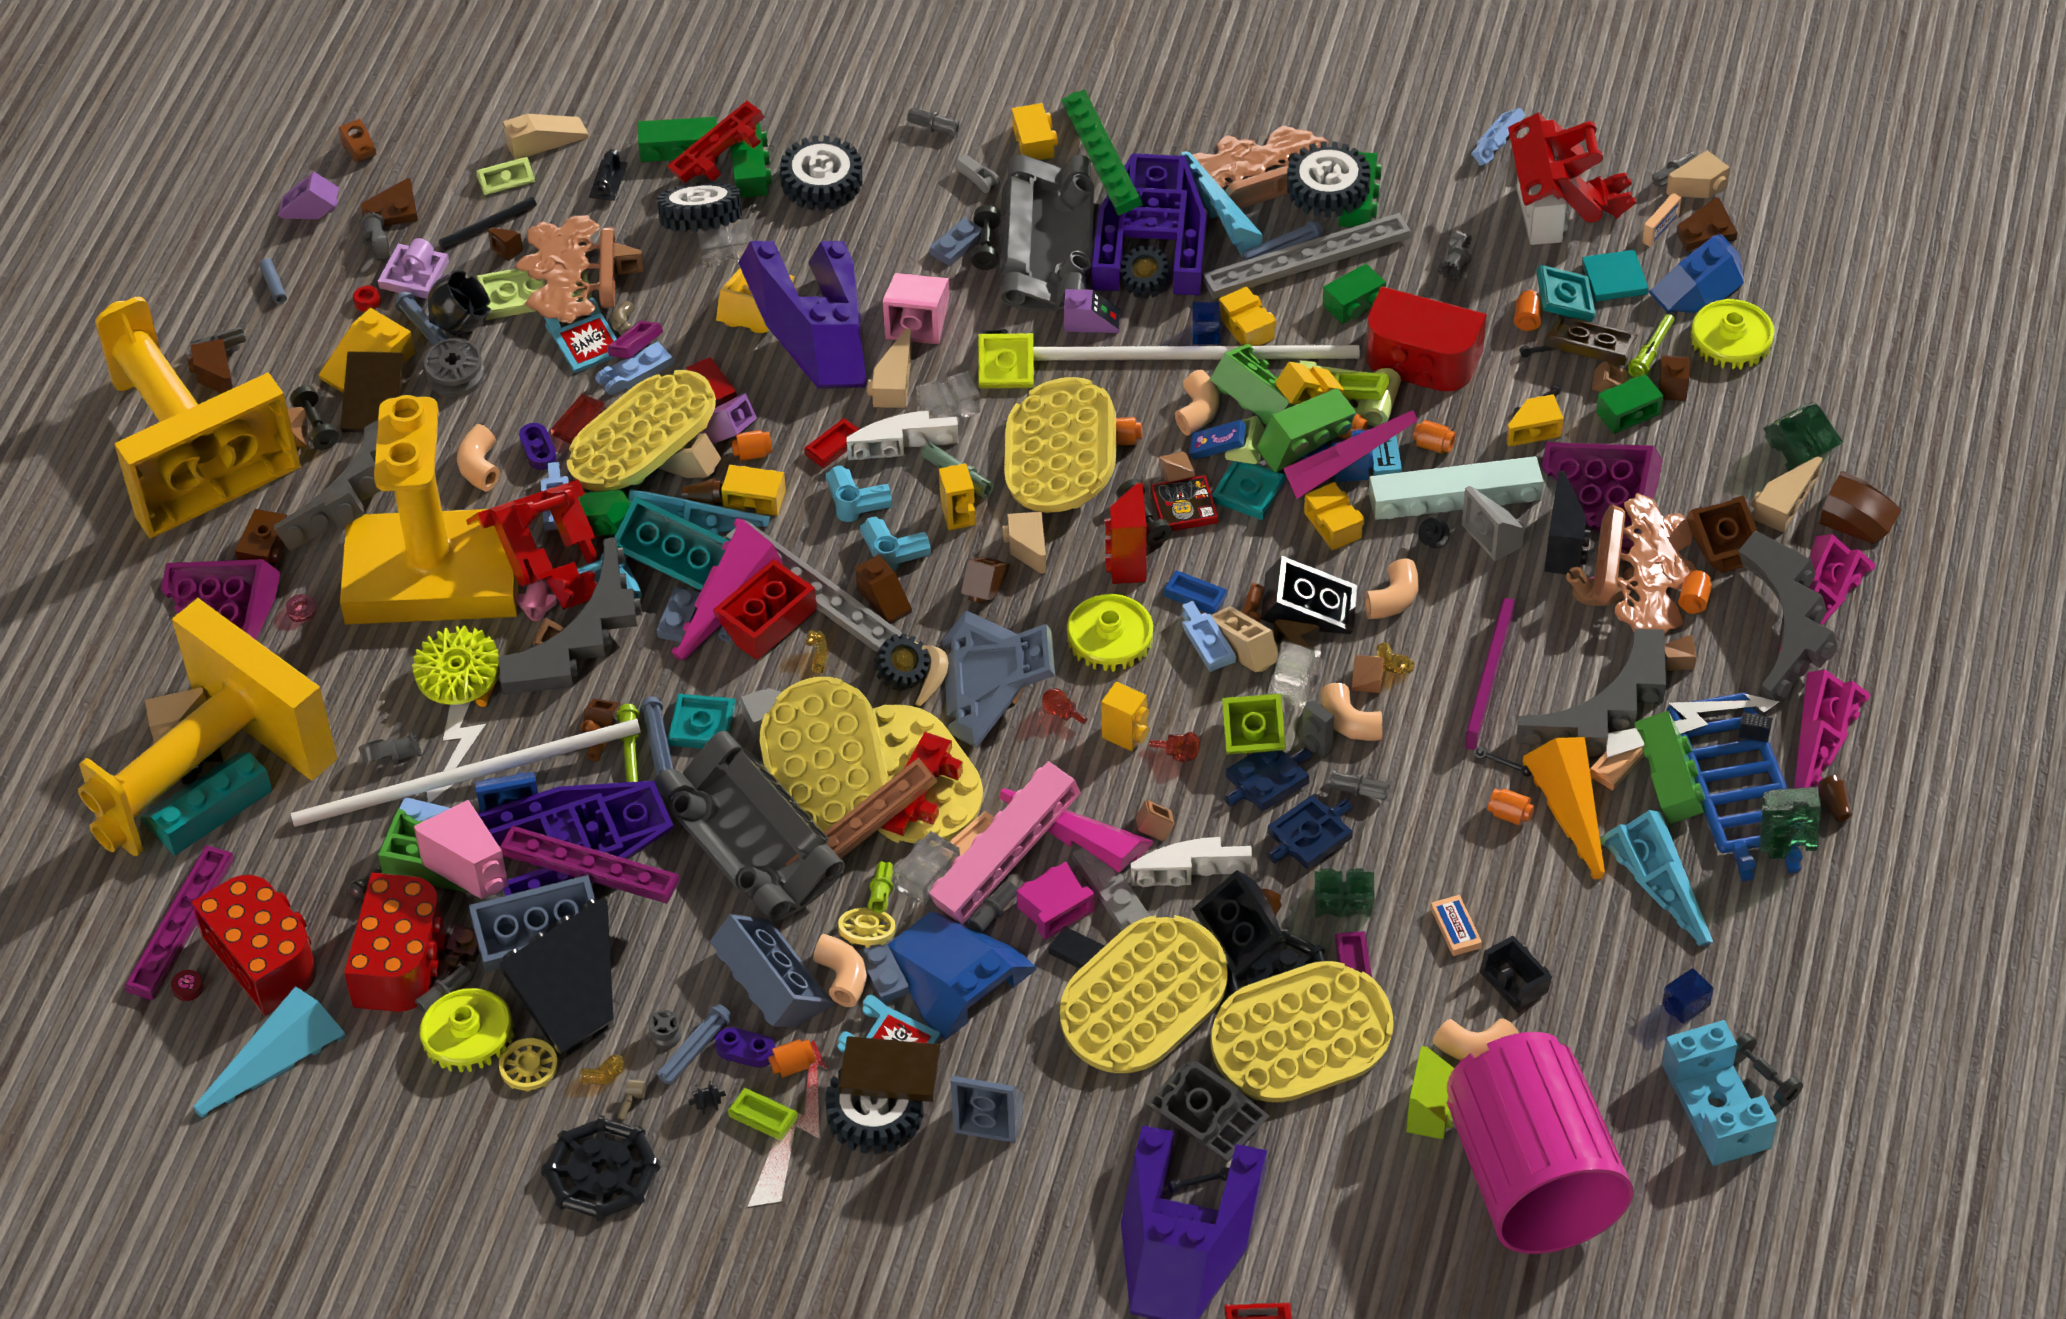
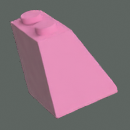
(916, 304)
(462, 850)

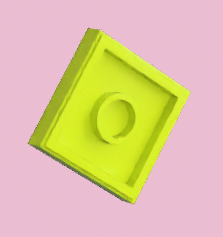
(1006, 360)

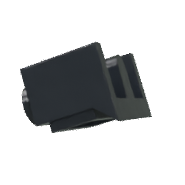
(1524, 964)

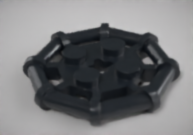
(1278, 961)
(600, 1152)

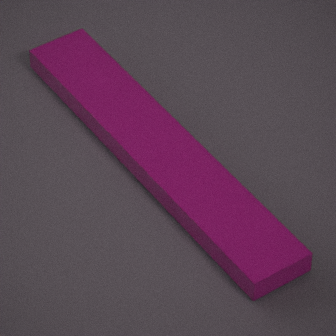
(1489, 674)
(583, 861)
(177, 924)

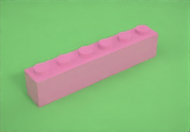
(1004, 842)

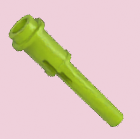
(1640, 365)
(626, 713)

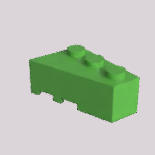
(1249, 383)
(1305, 428)
(1671, 767)
(402, 856)

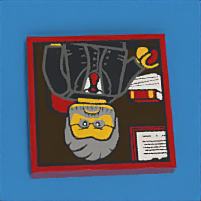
(1185, 503)

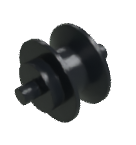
(1434, 532)
(706, 1097)

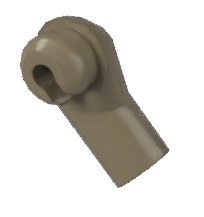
(620, 315)

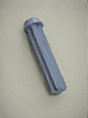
(1309, 232)
(406, 303)
(651, 709)
(717, 1018)

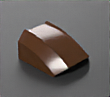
(1858, 509)
(1722, 532)

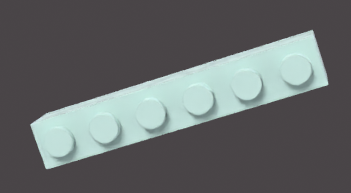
(1444, 488)

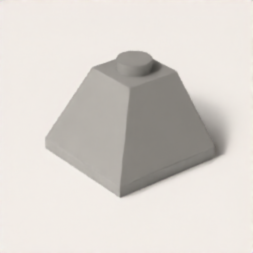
(1491, 525)

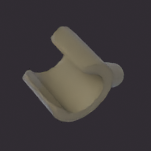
(634, 1089)

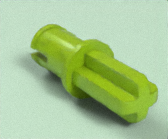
(881, 887)

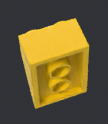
(738, 306)
(367, 334)

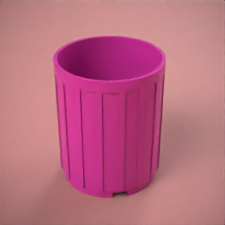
(1537, 1144)

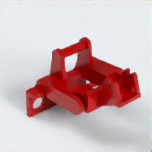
(1537, 165)
(533, 565)

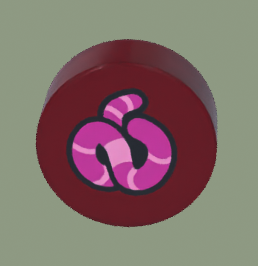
(187, 985)

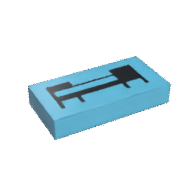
(1387, 458)

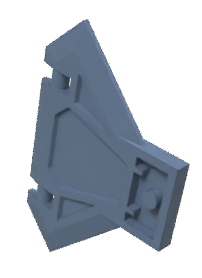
(990, 672)

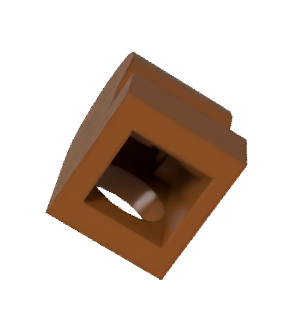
(358, 144)

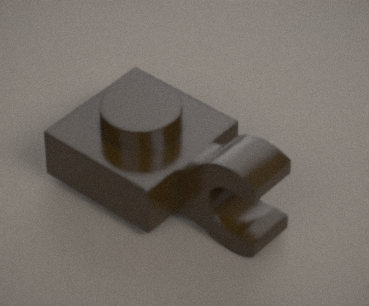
(461, 947)

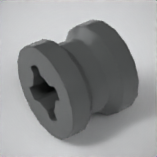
(666, 1021)

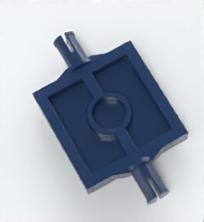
(1267, 777)
(1310, 831)

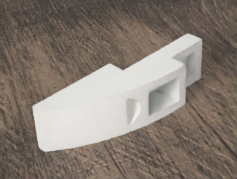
(893, 434)
(1179, 861)

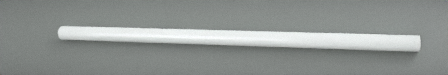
(1193, 352)
(465, 773)

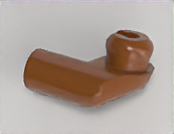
(594, 752)

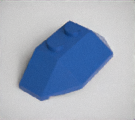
(1701, 278)

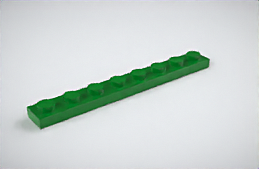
(1101, 152)

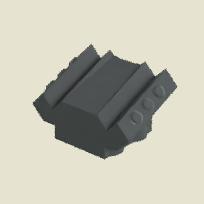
(1207, 1108)

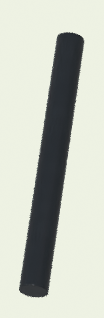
(487, 222)

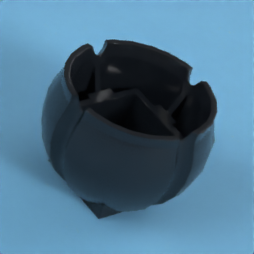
(458, 303)

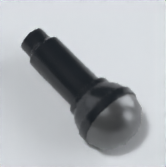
(358, 888)

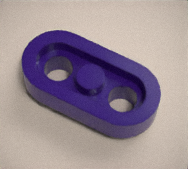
(541, 449)
(743, 1047)

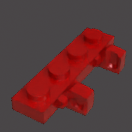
(702, 154)
(935, 755)

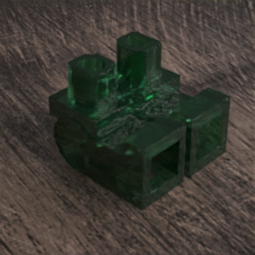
(1802, 435)
(1789, 820)
(1344, 897)

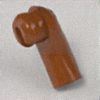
(1252, 601)

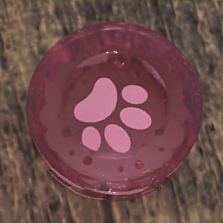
(300, 608)

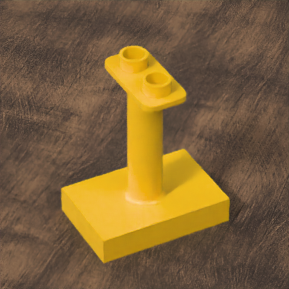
(196, 451)
(423, 558)
(243, 690)

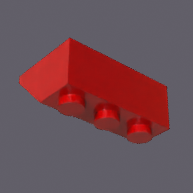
(1127, 538)
(766, 608)

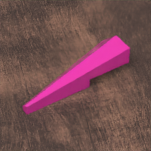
(1320, 467)
(742, 559)
(1836, 571)
(1825, 719)
(1102, 840)

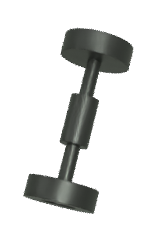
(984, 256)
(324, 435)
(1158, 530)
(1787, 1090)

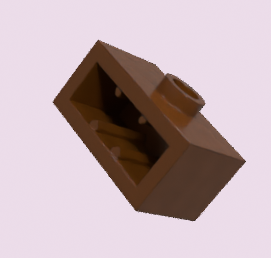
(261, 539)

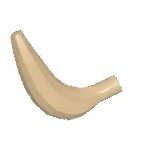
(935, 675)

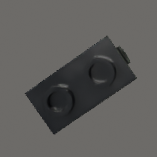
(608, 177)

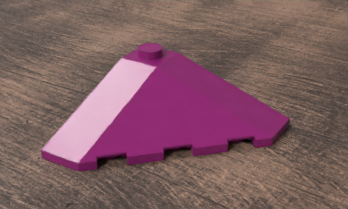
(1589, 474)
(234, 588)

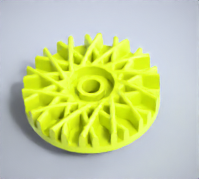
(1732, 333)
(1110, 631)
(456, 666)
(466, 1028)

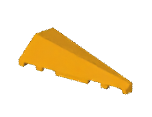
(1565, 779)

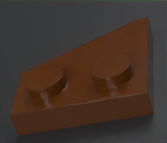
(394, 204)
(1705, 224)

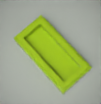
(1363, 385)
(763, 1114)

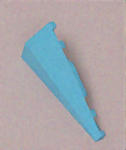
(1218, 203)
(707, 516)
(1652, 858)
(288, 1035)

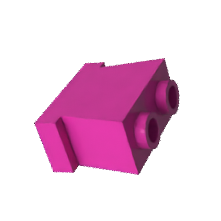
(1055, 900)

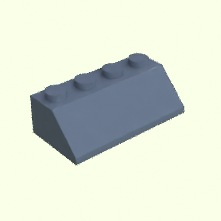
(516, 918)
(770, 971)

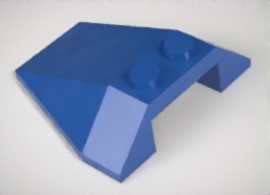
(953, 969)

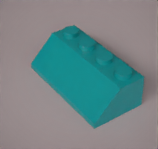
(669, 543)
(208, 802)

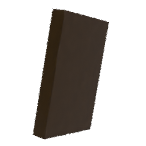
(1591, 340)
(369, 382)
(889, 1069)

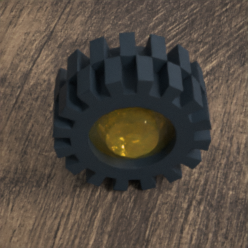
(1145, 272)
(901, 662)

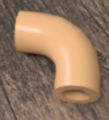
(1203, 406)
(472, 458)
(1398, 595)
(1347, 719)
(848, 968)
(1460, 1042)

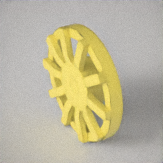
(866, 926)
(528, 1064)

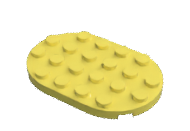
(641, 431)
(1060, 445)
(824, 747)
(957, 801)
(1143, 994)
(1301, 1031)

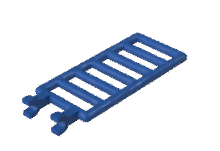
(1717, 824)

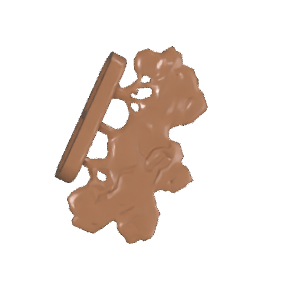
(1246, 158)
(561, 265)
(1654, 560)

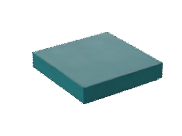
(1615, 275)
(1565, 293)
(1249, 489)
(699, 719)

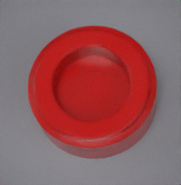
(366, 298)

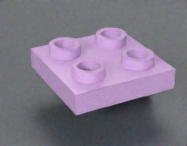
(413, 268)

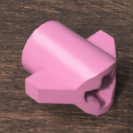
(536, 600)

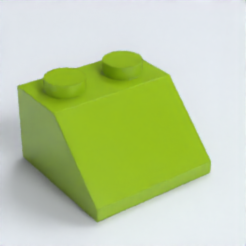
(1253, 724)
(1427, 1102)

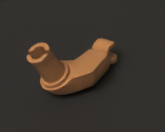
(1584, 587)

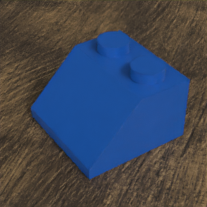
(503, 790)

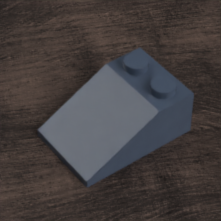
(986, 1109)

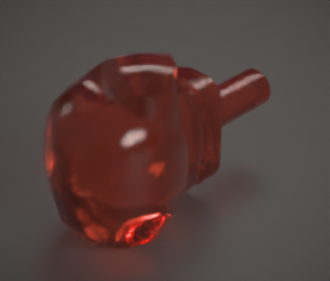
(1057, 702)
(1179, 746)

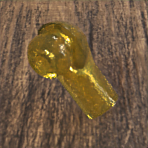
(820, 652)
(1394, 662)
(606, 1072)

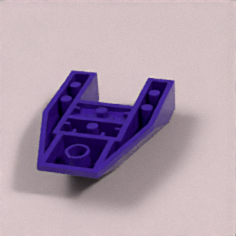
(1168, 212)
(816, 331)
(598, 816)
(1178, 1250)

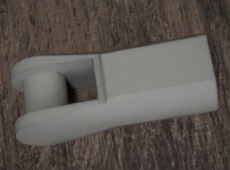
(979, 175)

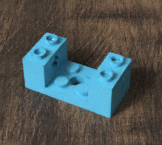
(1703, 1069)

